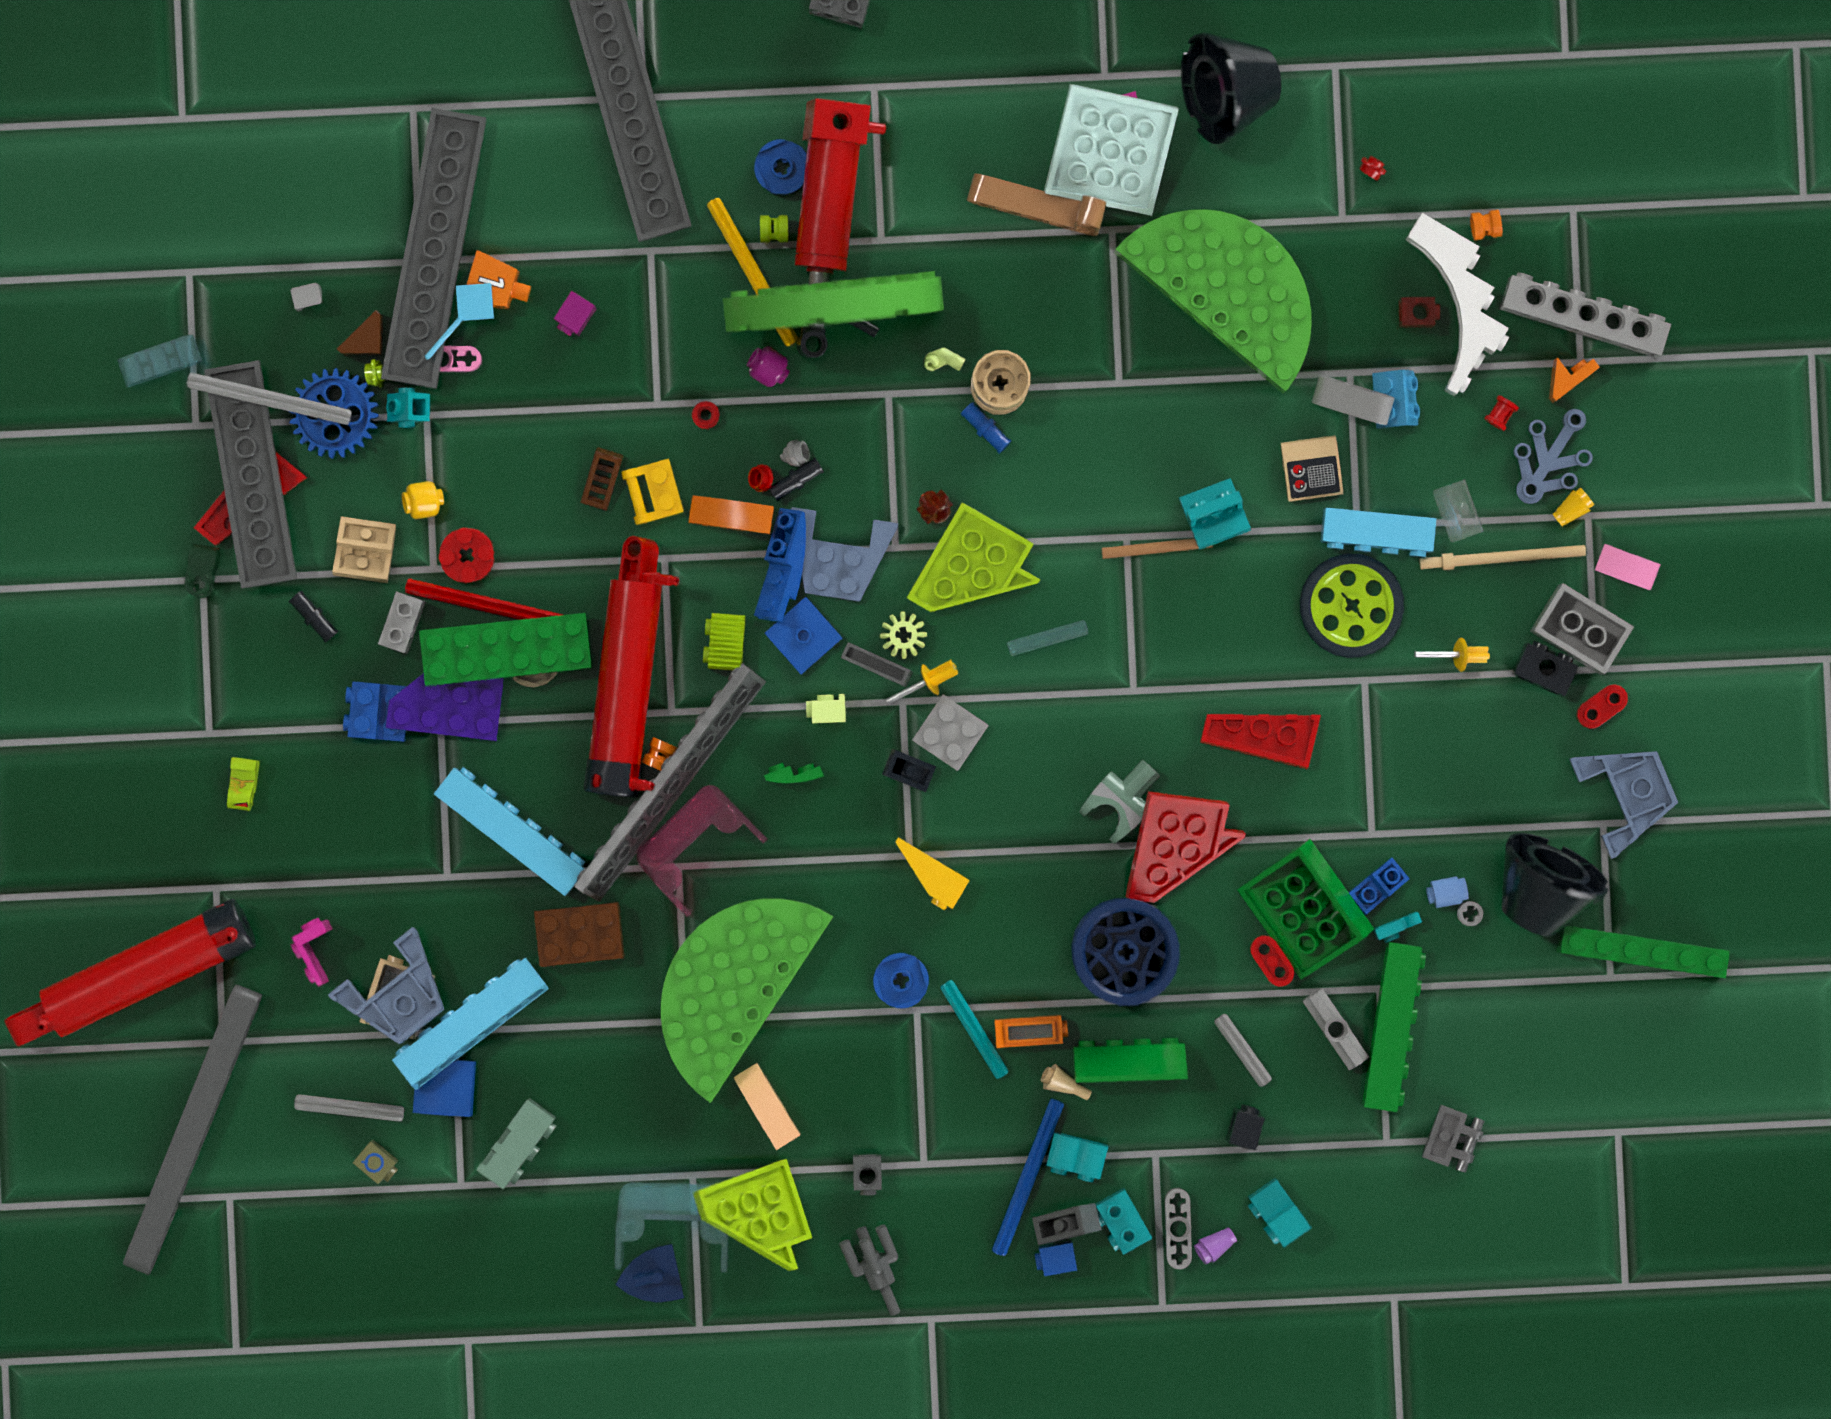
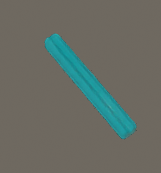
(974, 1029)

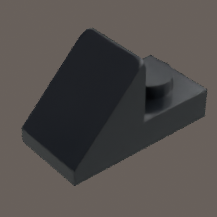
(909, 770)

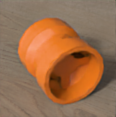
(1486, 224)
(653, 758)

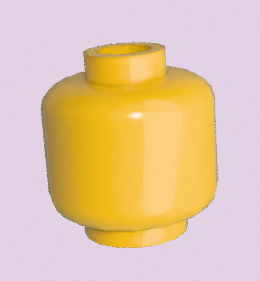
(422, 500)

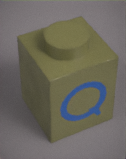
(376, 1162)

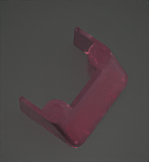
(702, 810)

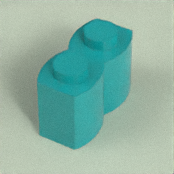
(1076, 1156)

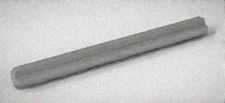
(269, 398)

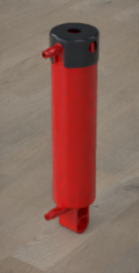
(626, 672)
(136, 973)

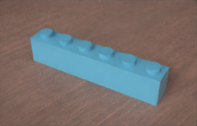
(509, 830)
(470, 1023)

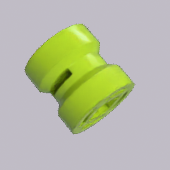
(780, 228)

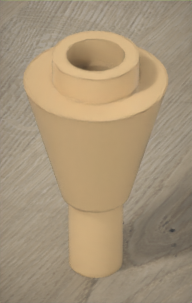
(1058, 1080)

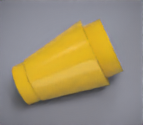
(1573, 507)

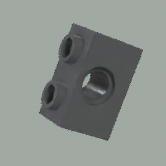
(1066, 1224)

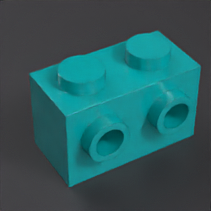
(1123, 1222)

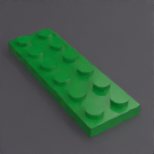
(505, 649)

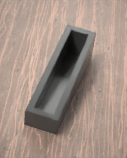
(877, 664)

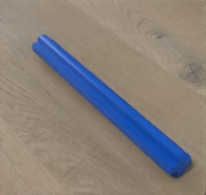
(1028, 1177)

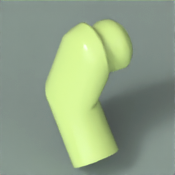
(941, 358)

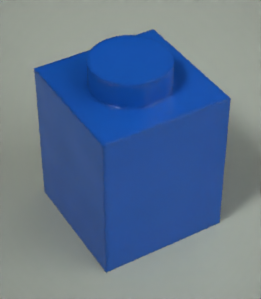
(1056, 1258)

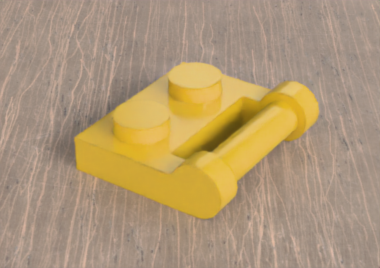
(661, 488)

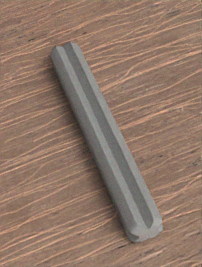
(349, 1107)

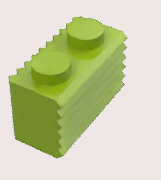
(726, 641)

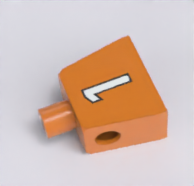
(502, 278)

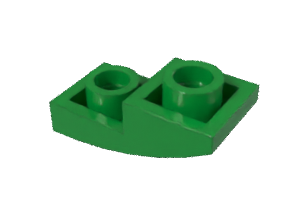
(783, 774)

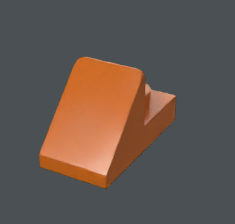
(1563, 381)

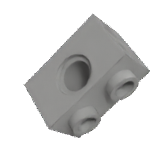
(401, 622)

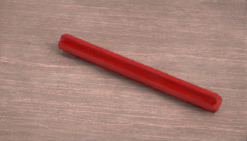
(474, 601)

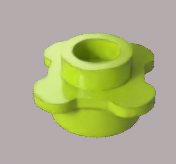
(373, 373)

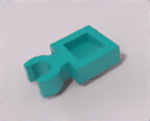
(1391, 930)

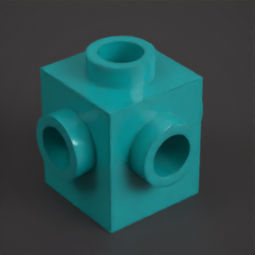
(408, 407)

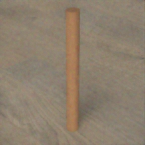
(1149, 548)

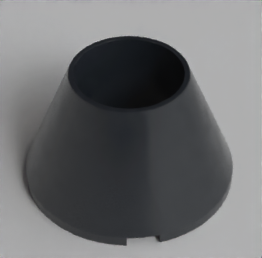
(1227, 84)
(1547, 885)

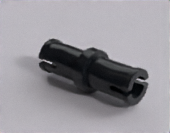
(796, 479)
(313, 616)

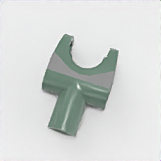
(1123, 796)

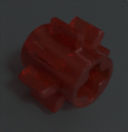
(934, 506)

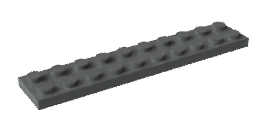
(631, 117)
(434, 247)
(670, 783)

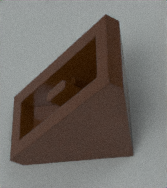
(366, 338)

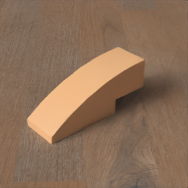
(766, 1106)

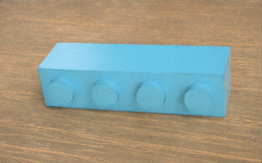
(1378, 530)

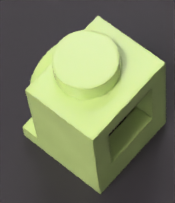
(826, 709)

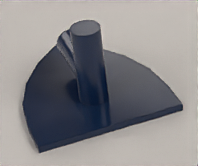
(653, 1276)

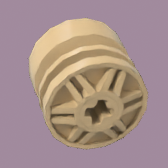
(1010, 370)

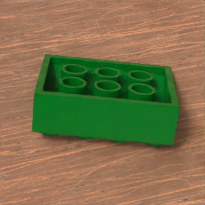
(1306, 909)

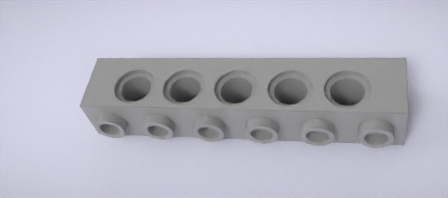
(1655, 327)

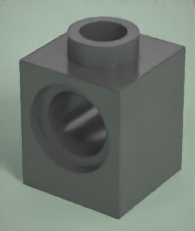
(867, 1161)

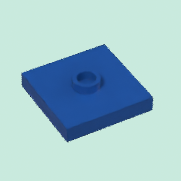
(803, 635)

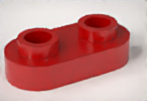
(1602, 706)
(1272, 960)

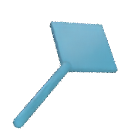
(473, 303)

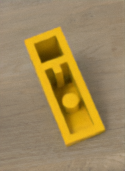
(938, 880)

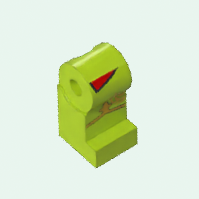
(242, 783)

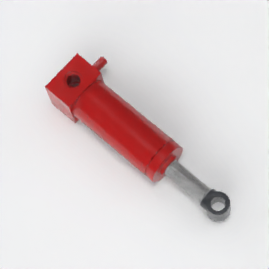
(829, 195)

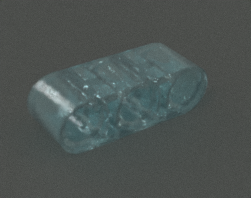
(159, 360)

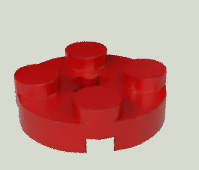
(482, 552)

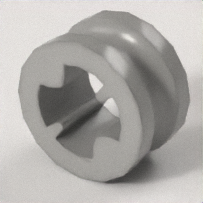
(1463, 908)

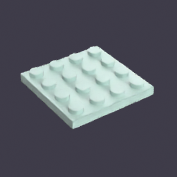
(1111, 149)

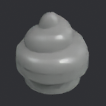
(796, 453)

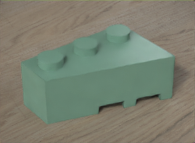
(517, 1144)

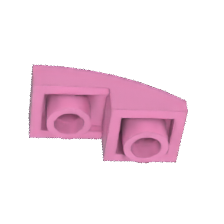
(1627, 567)

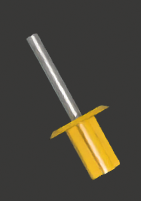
(1461, 654)
(930, 678)

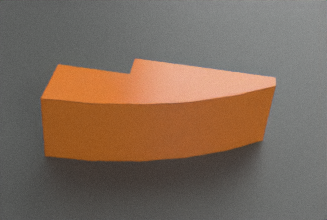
(731, 514)

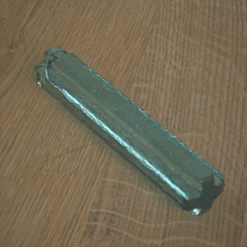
(1047, 638)

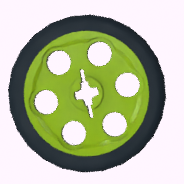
(1328, 576)

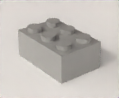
(1581, 629)

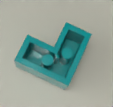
(1279, 1212)

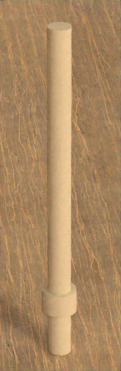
(1448, 561)

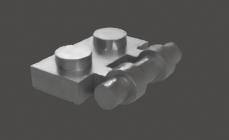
(1445, 1135)

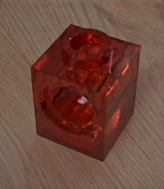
(1406, 316)

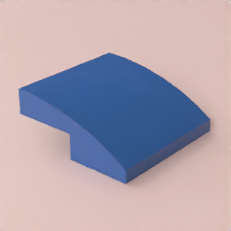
(448, 1092)

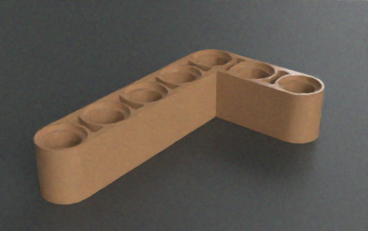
(1034, 204)

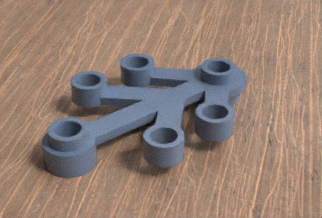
(1549, 459)

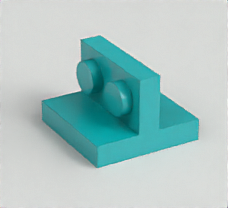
(1215, 513)

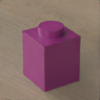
(574, 314)

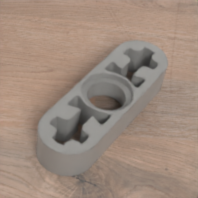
(1171, 1249)

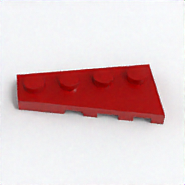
(1271, 737)

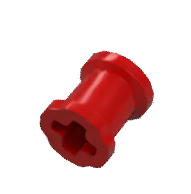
(1501, 413)

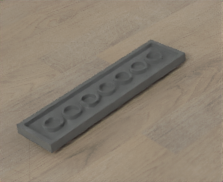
(251, 481)

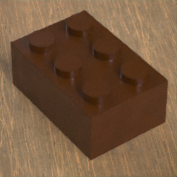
(579, 934)

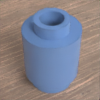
(1447, 892)

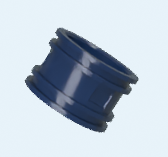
(1137, 959)

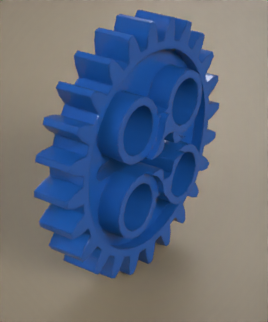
(352, 396)

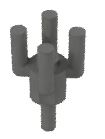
(875, 1264)

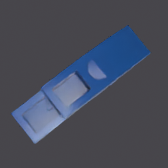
(786, 564)

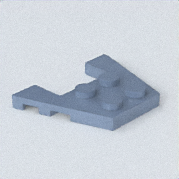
(842, 569)
(1639, 788)
(403, 1003)

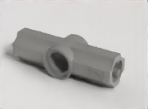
(1346, 1043)

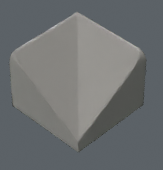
(306, 296)

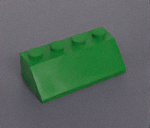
(1129, 1061)

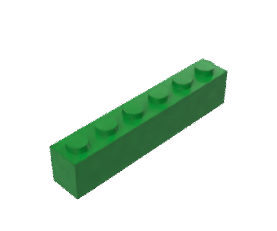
(1643, 951)
(1392, 1027)

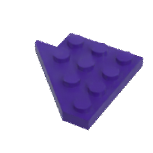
(448, 709)

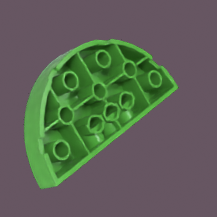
(1231, 283)
(834, 302)
(730, 981)

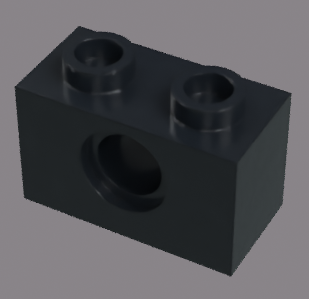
(1528, 668)
(1245, 1127)

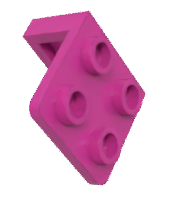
(303, 949)

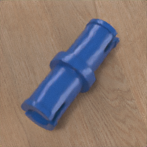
(985, 427)

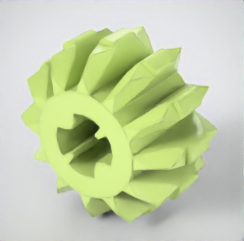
(910, 628)

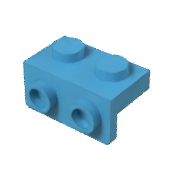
(1403, 387)

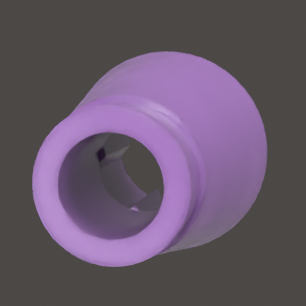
(1214, 1245)

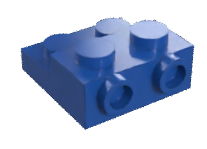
(369, 711)

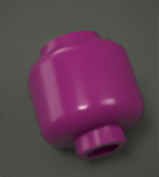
(768, 366)

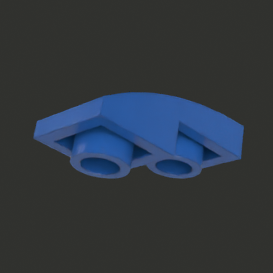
(1378, 886)

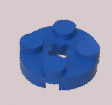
(767, 161)
(887, 972)

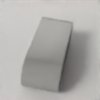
(1353, 400)

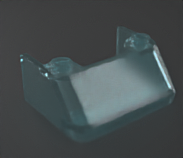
(661, 1202)

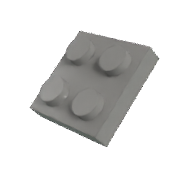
(950, 732)

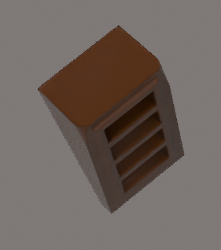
(606, 455)

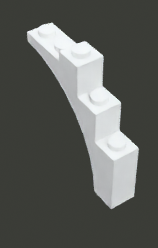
(1477, 331)

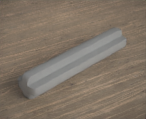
(1242, 1050)

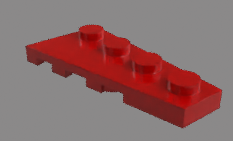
(216, 523)

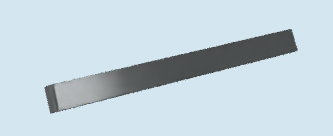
(192, 1129)

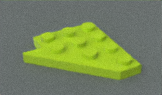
(972, 563)
(758, 1211)

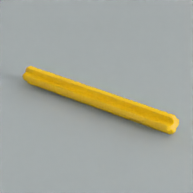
(745, 258)

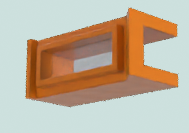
(1030, 1031)

